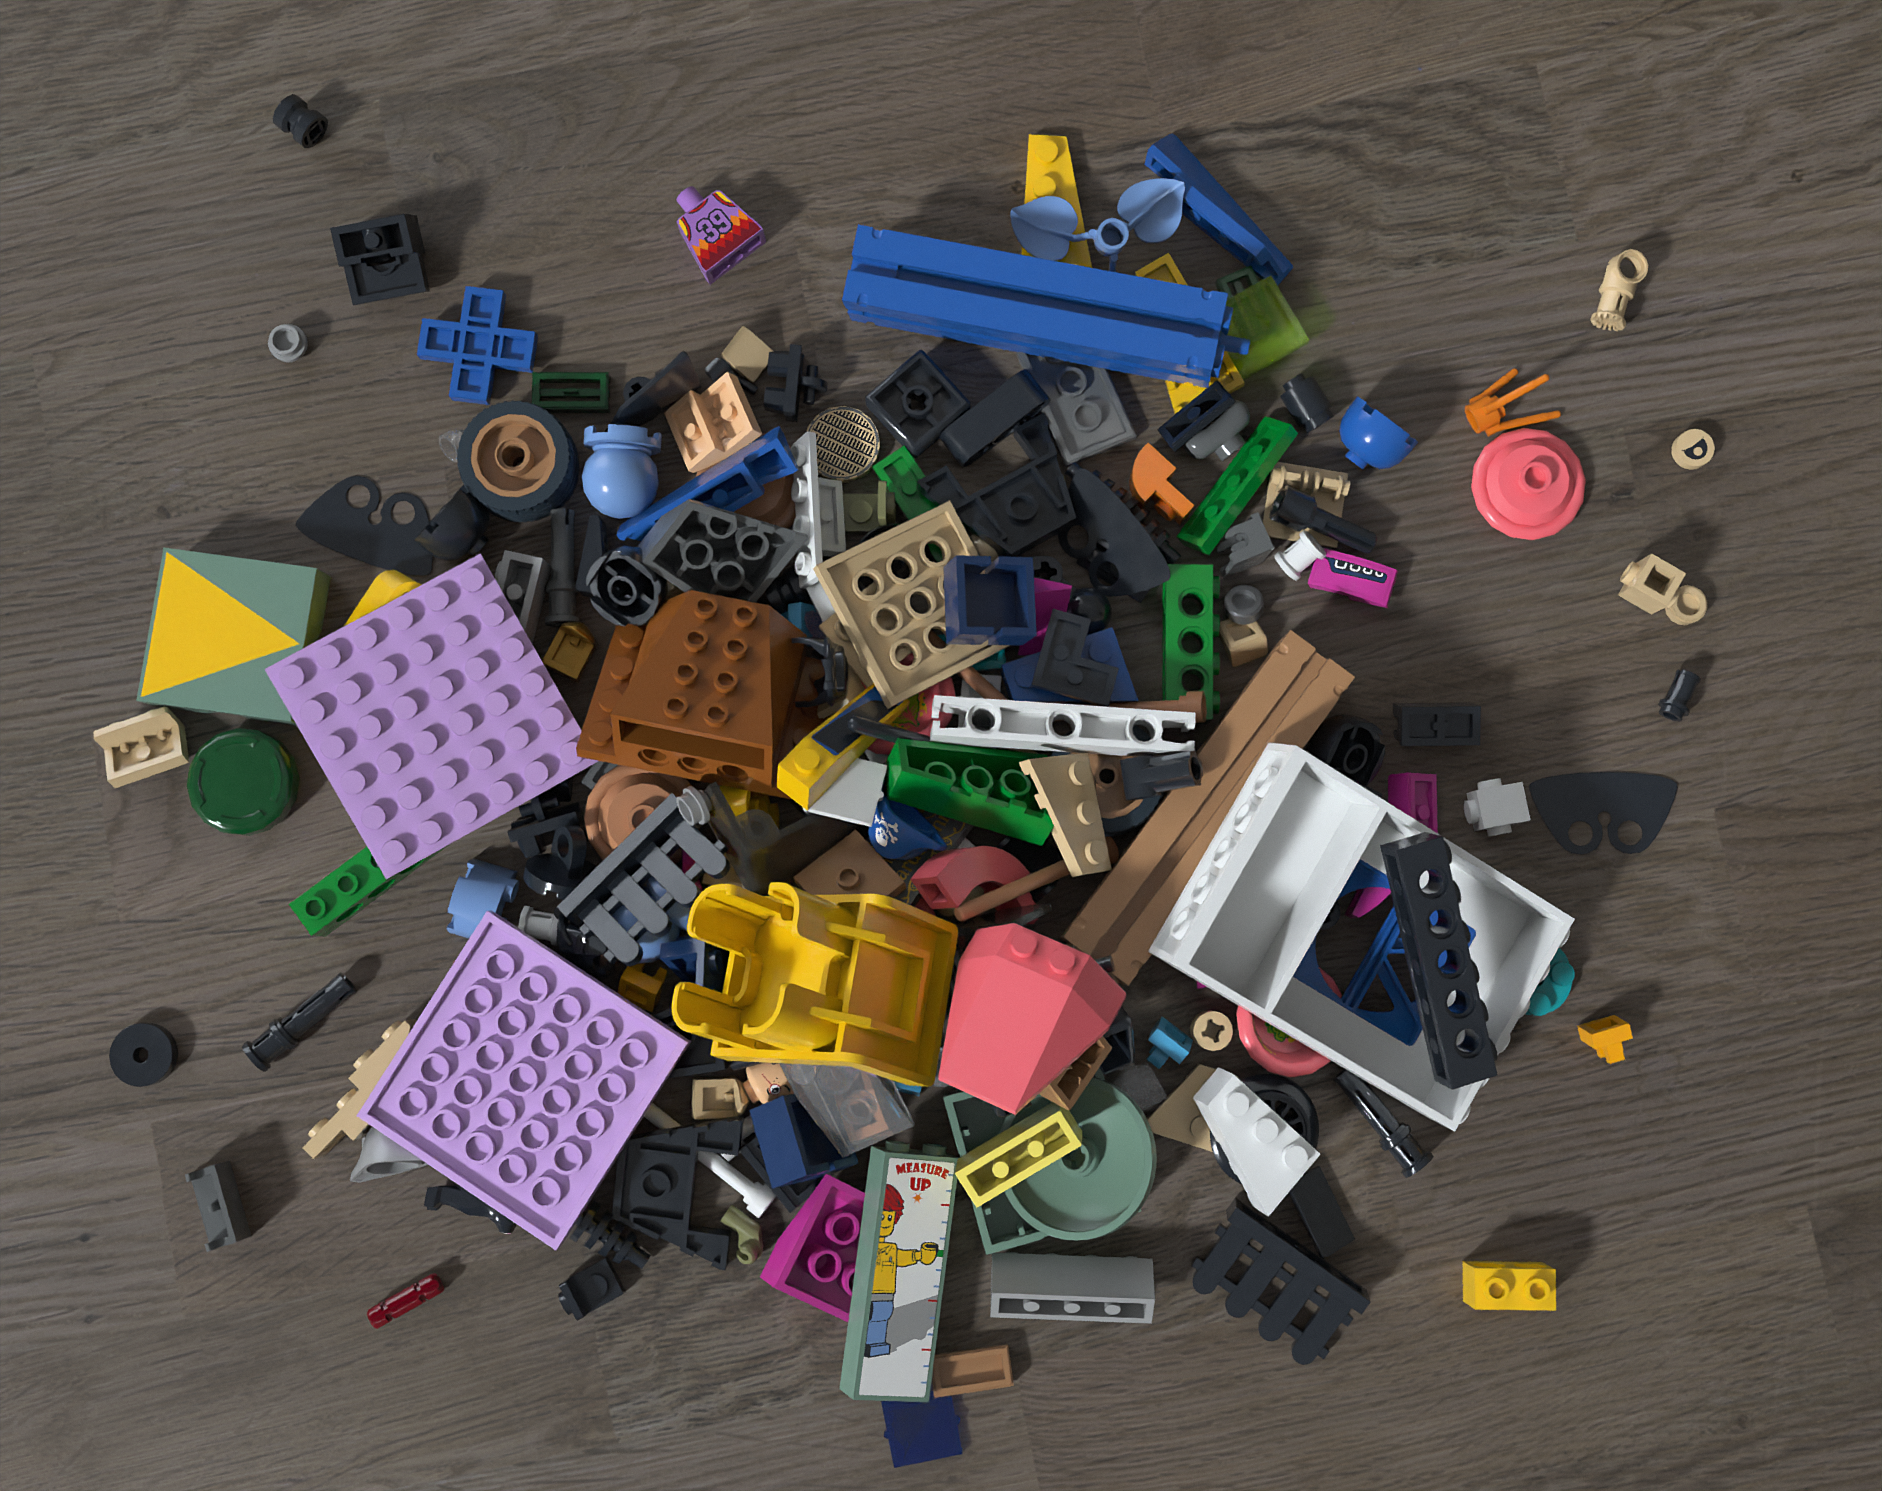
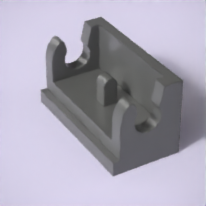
(1249, 546)
(219, 1205)

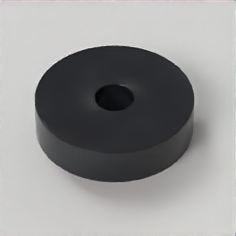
(125, 1054)

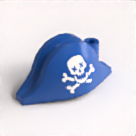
(902, 831)

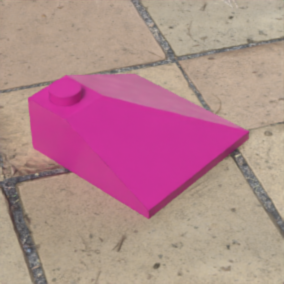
(820, 1249)

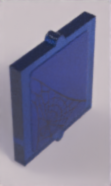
(921, 1430)

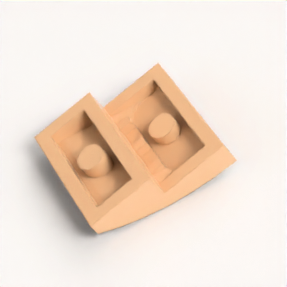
(712, 423)

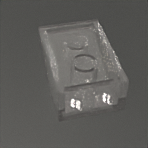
(849, 1104)

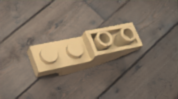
(369, 1071)

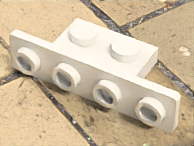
(817, 511)

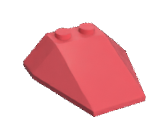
(1022, 1014)

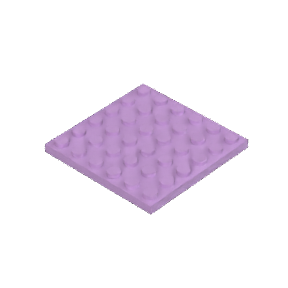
(431, 715)
(523, 1079)

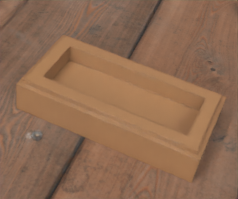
(972, 1370)

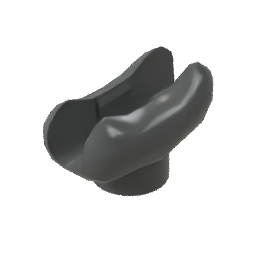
(1222, 435)

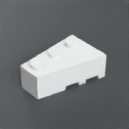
(1256, 1140)

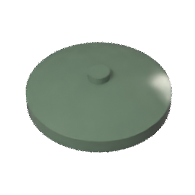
(1097, 1183)

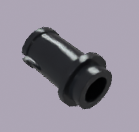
(1679, 695)

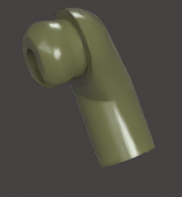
(748, 1232)

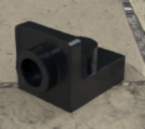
(590, 1289)

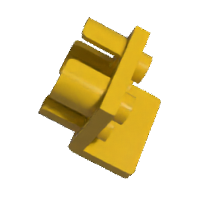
(822, 980)

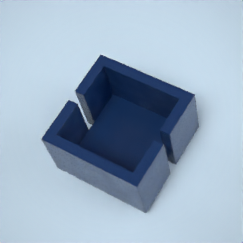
(991, 604)
(794, 1143)

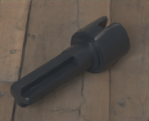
(1300, 511)

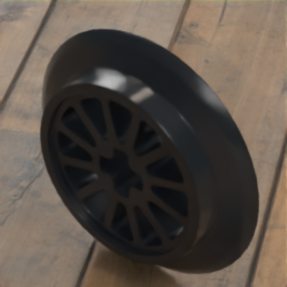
(1292, 1096)

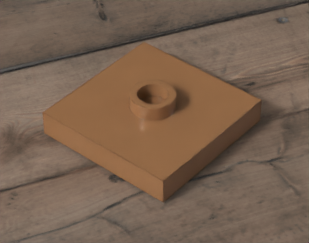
(850, 869)

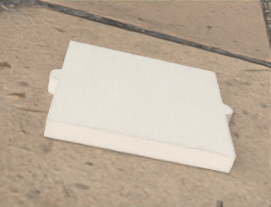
(854, 793)

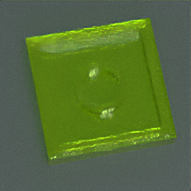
(1269, 324)

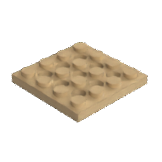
(859, 611)

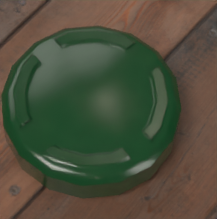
(243, 782)

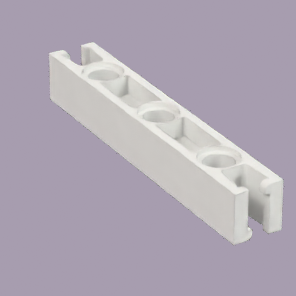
(1030, 727)

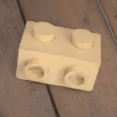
(142, 746)

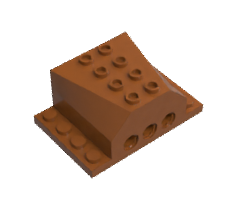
(704, 693)

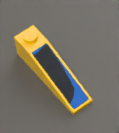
(832, 748)

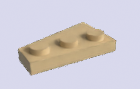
(1072, 803)

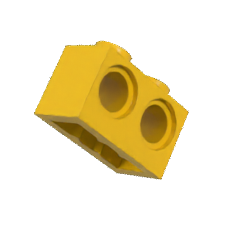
(1509, 1285)

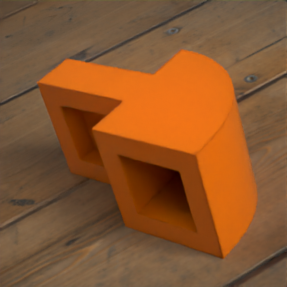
(1151, 480)

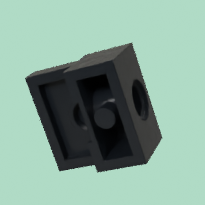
(380, 241)

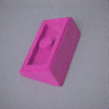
(1048, 596)
(1415, 796)

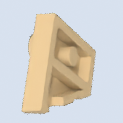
(1180, 1116)

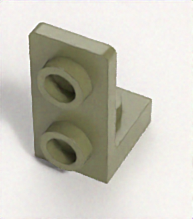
(869, 511)

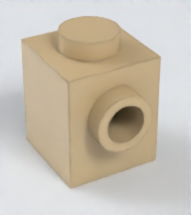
(1651, 584)

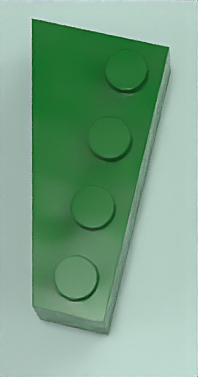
(968, 786)

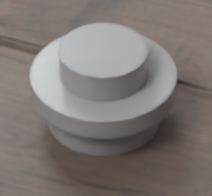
(287, 343)
(694, 806)

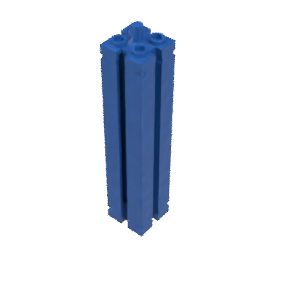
(1039, 307)

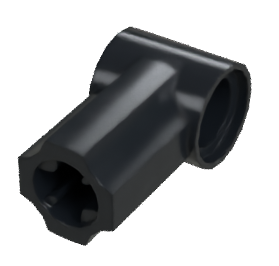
(1151, 775)

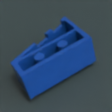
(1097, 647)

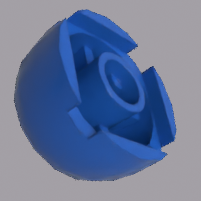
(1373, 437)

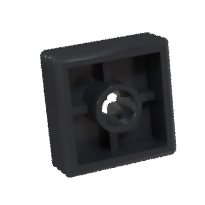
(919, 380)

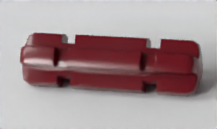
(405, 1300)

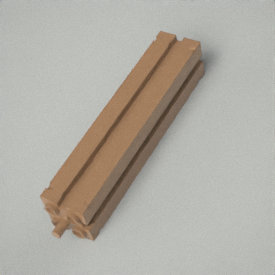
(1133, 900)

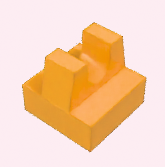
(640, 987)
(1606, 1037)

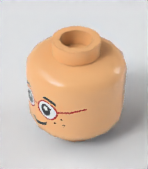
(766, 1083)

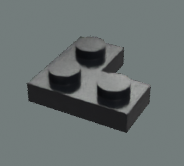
(1063, 668)

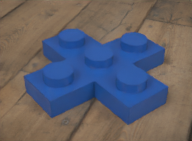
(477, 345)

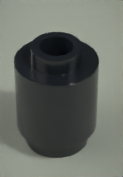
(1306, 402)

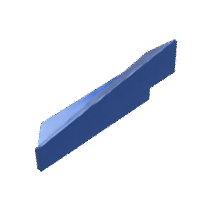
(1215, 210)
(725, 485)

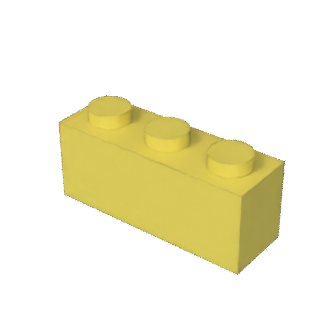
(1018, 1153)

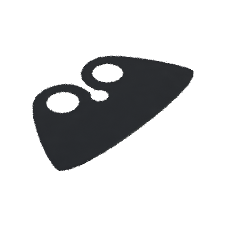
(349, 532)
(1129, 544)
(1585, 795)

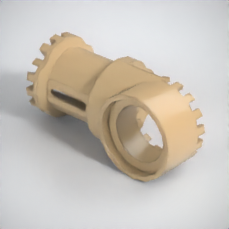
(1618, 290)

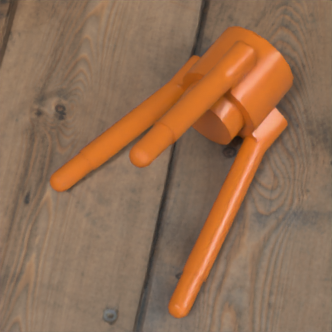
(1485, 412)

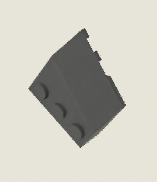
(718, 550)

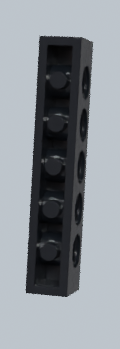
(1404, 864)

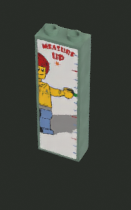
(899, 1273)

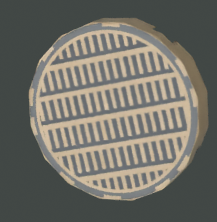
(845, 443)

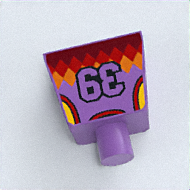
(717, 232)

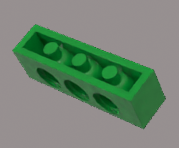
(1197, 583)
(345, 892)

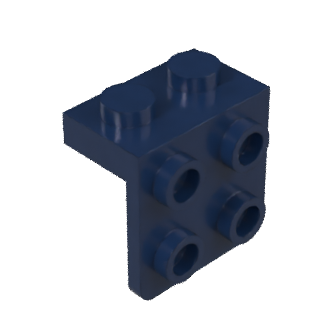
(695, 962)

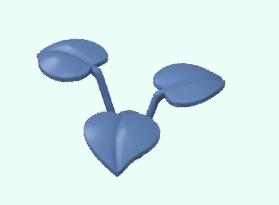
(1148, 207)

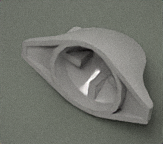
(382, 1158)

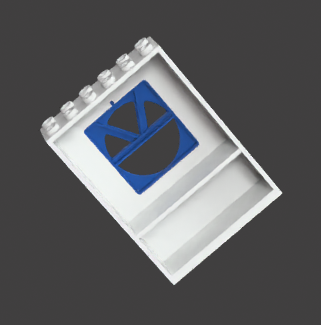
(1268, 883)

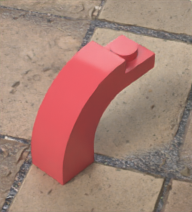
(954, 873)

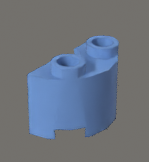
(481, 891)

